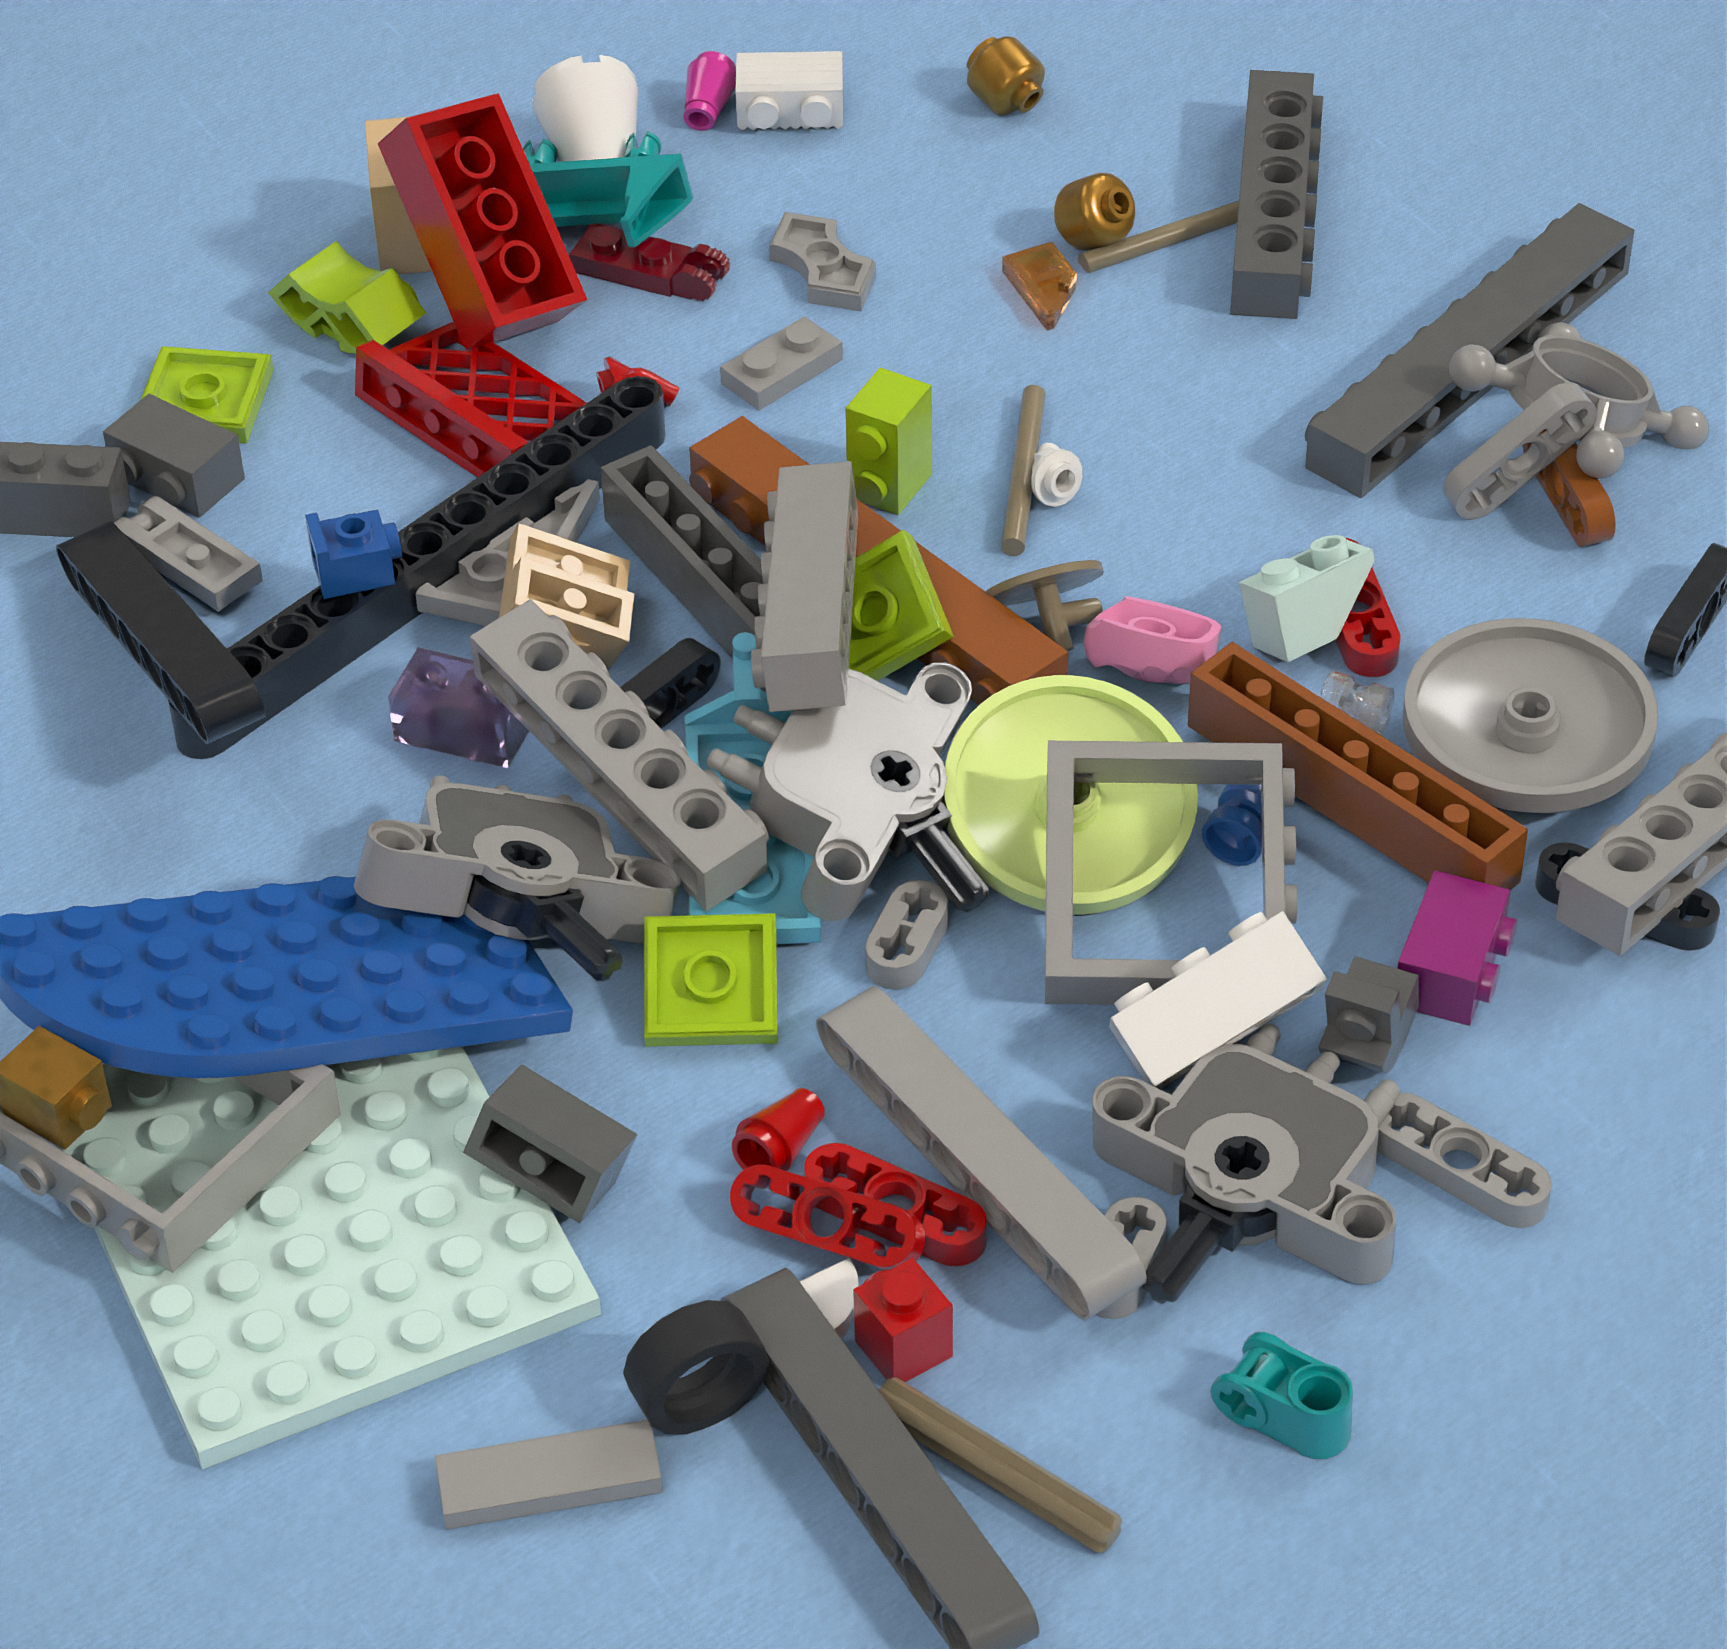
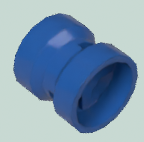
(1235, 827)

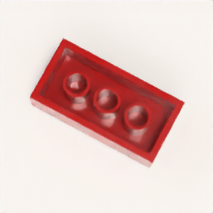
(482, 220)

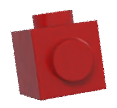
(903, 1321)

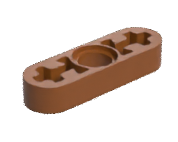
(1577, 498)

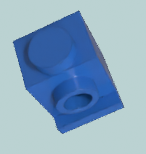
(352, 552)

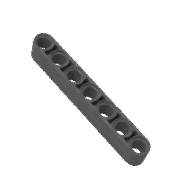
(884, 1472)

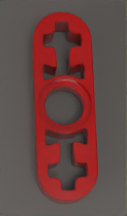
(1383, 633)
(879, 1179)
(789, 1184)

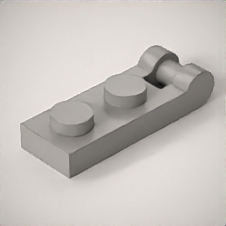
(190, 553)

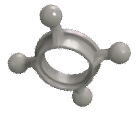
(1617, 388)

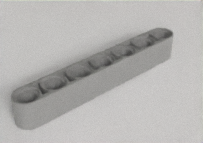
(982, 1153)

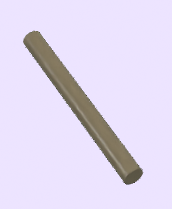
(1159, 237)
(1020, 483)

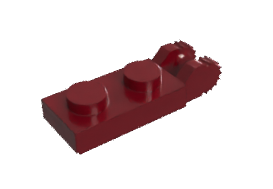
(651, 265)

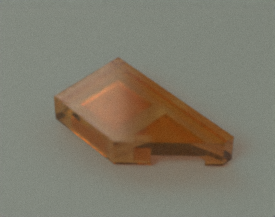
(1042, 281)

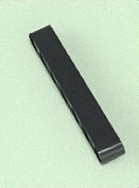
(161, 632)

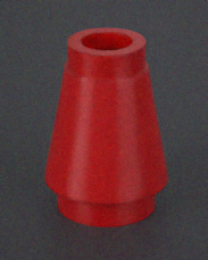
(778, 1131)

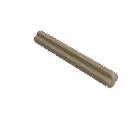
(1003, 1467)

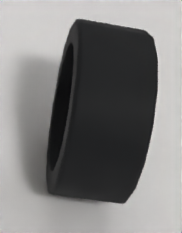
(682, 1342)

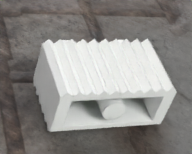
(789, 90)

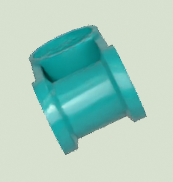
(1288, 1397)

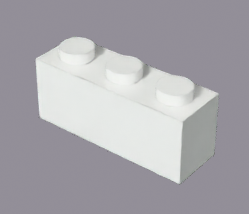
(1215, 998)

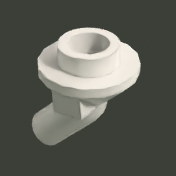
(1055, 475)

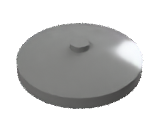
(1531, 714)

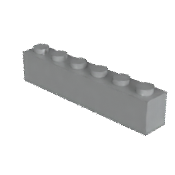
(807, 588)

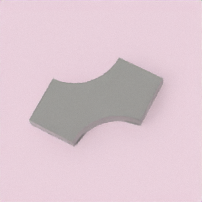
(831, 270)

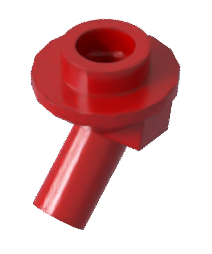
(617, 371)

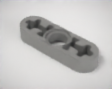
(1542, 414)
(1473, 1185)

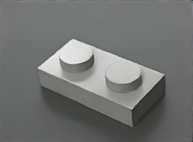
(781, 363)

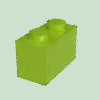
(890, 439)

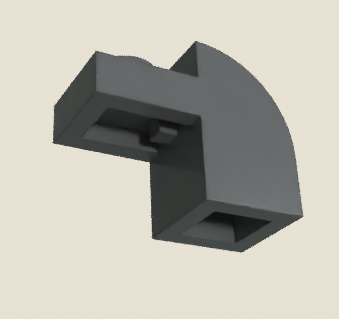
(1369, 1014)

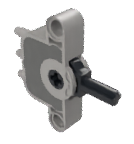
(1257, 1161)

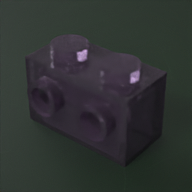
(451, 711)

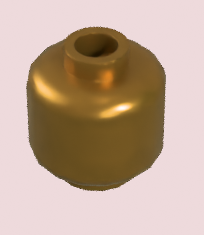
(1005, 75)
(1094, 211)

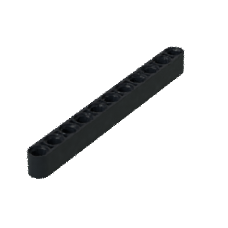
(325, 635)

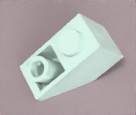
(1305, 598)

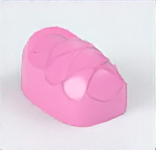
(1151, 640)

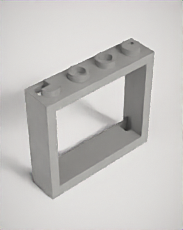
(1150, 762)
(305, 1109)

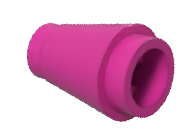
(708, 88)

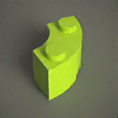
(347, 299)

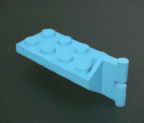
(787, 866)

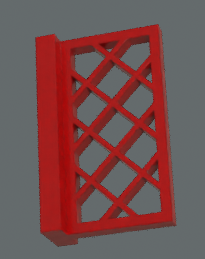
(453, 422)

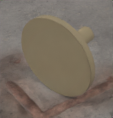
(1045, 587)

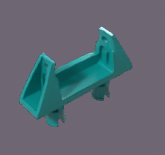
(633, 190)

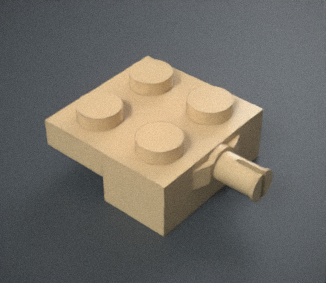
(574, 584)

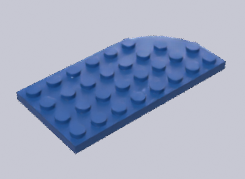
(270, 980)

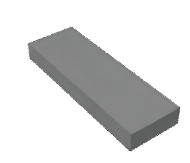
(548, 1474)

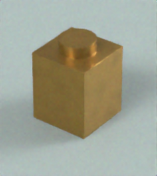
(53, 1087)

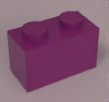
(1455, 945)

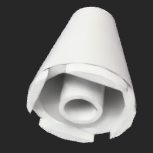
(587, 107)

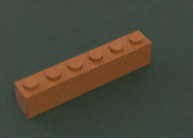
(1356, 773)

